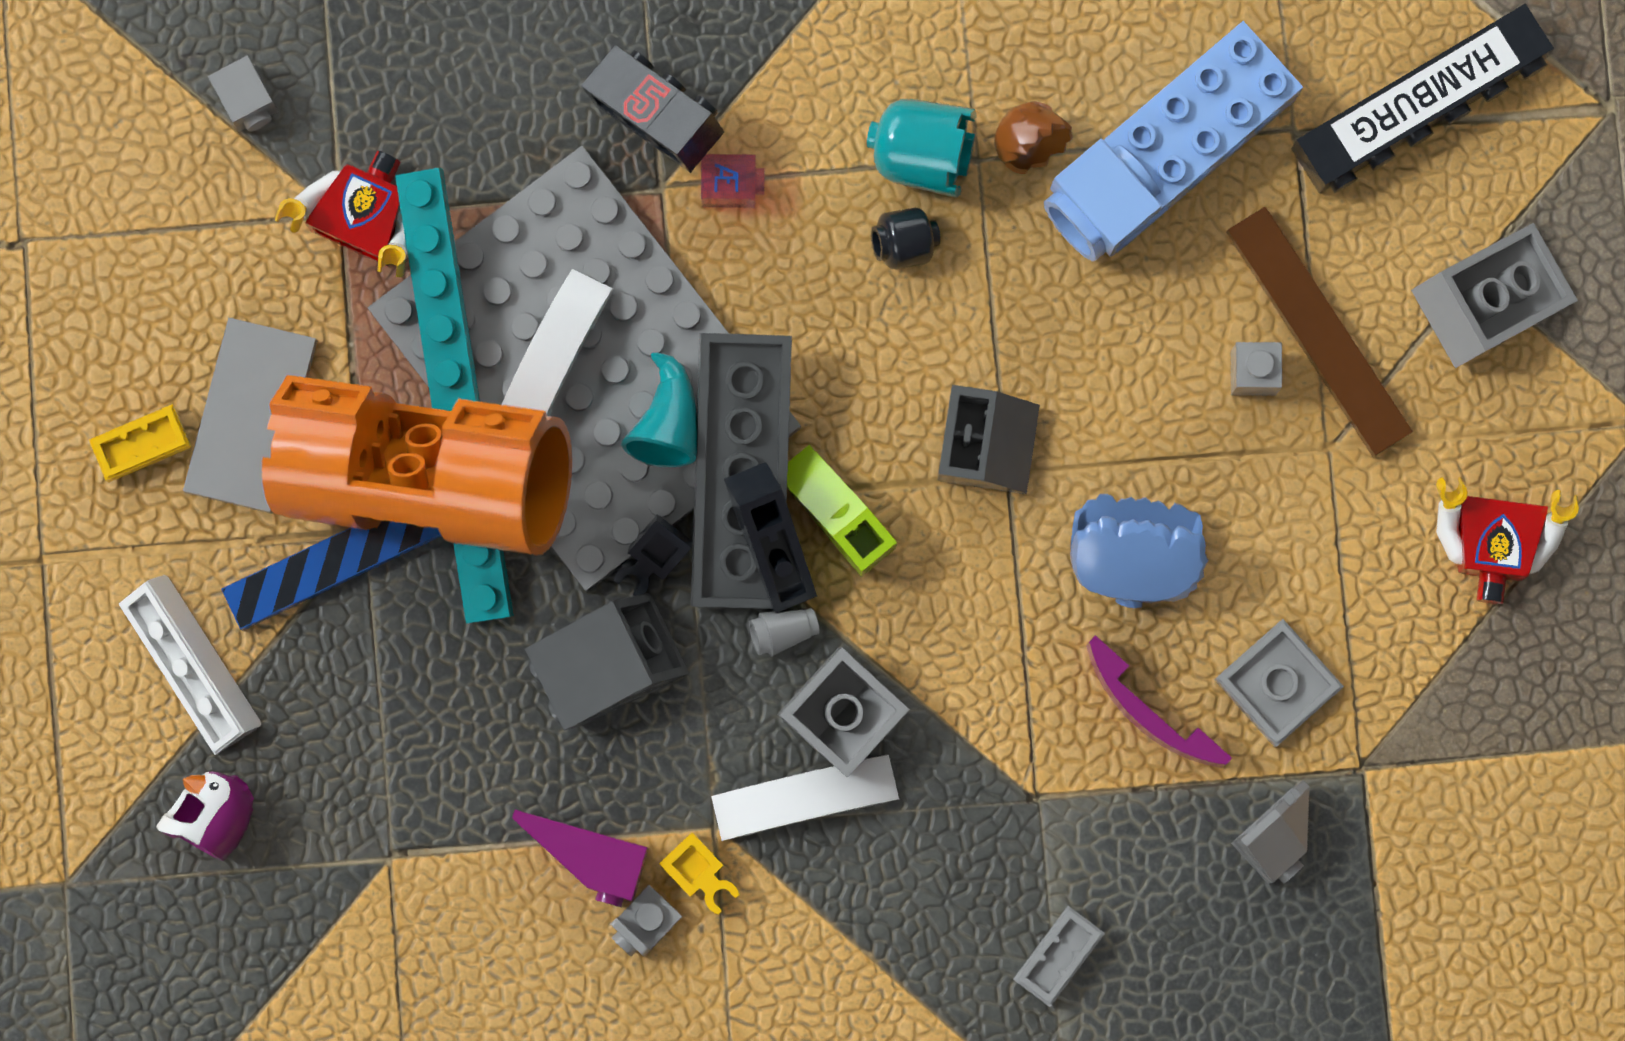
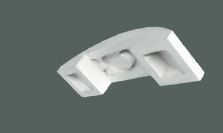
(557, 342)
(803, 797)

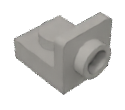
(644, 922)

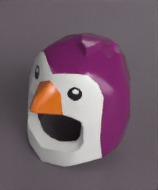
(210, 813)

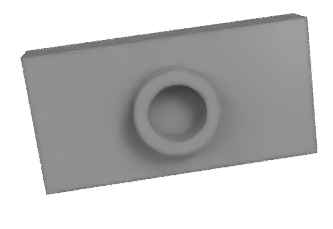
(1058, 956)

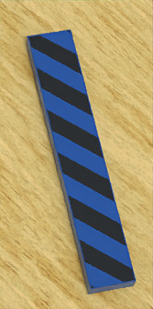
(321, 569)

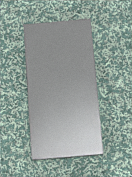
(237, 411)

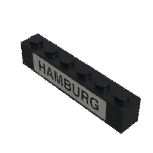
(1422, 99)

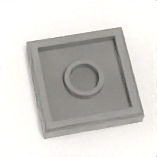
(1278, 683)

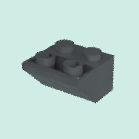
(988, 440)

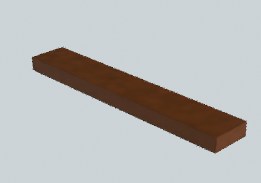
(1319, 331)

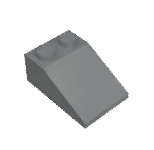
(1494, 295)

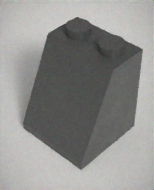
(605, 660)

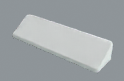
(190, 663)

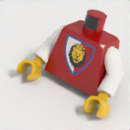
(355, 211)
(1498, 536)

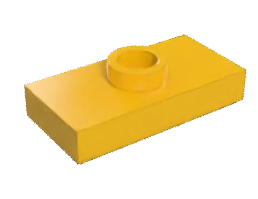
(140, 443)

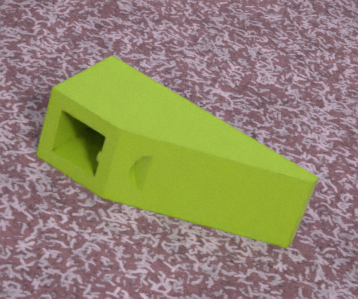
(838, 511)

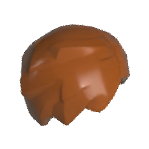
(1030, 136)

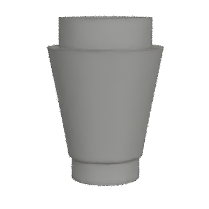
(781, 630)

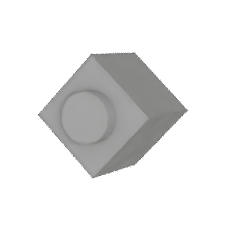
(243, 95)
(1256, 368)

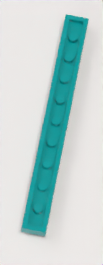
(448, 358)

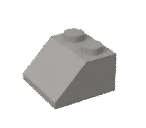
(843, 711)

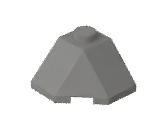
(1278, 836)

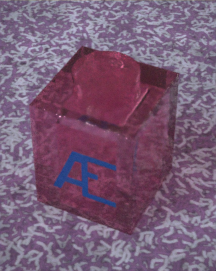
(731, 181)

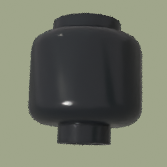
(905, 238)

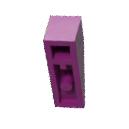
(595, 859)

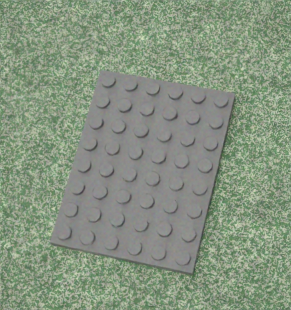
(509, 279)

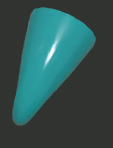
(669, 427)

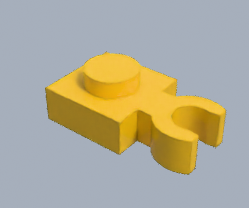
(695, 868)

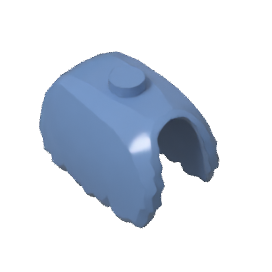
(1137, 550)

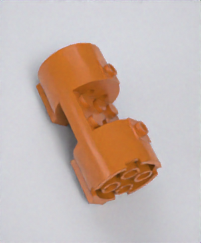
(472, 472)

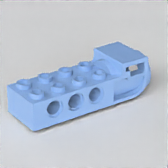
(1170, 144)

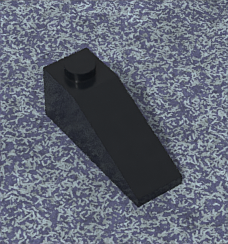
(771, 536)

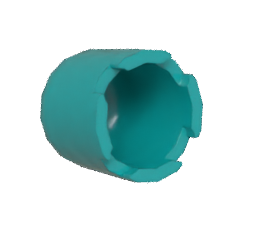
(923, 145)

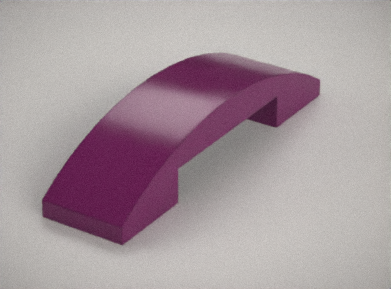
(1195, 747)

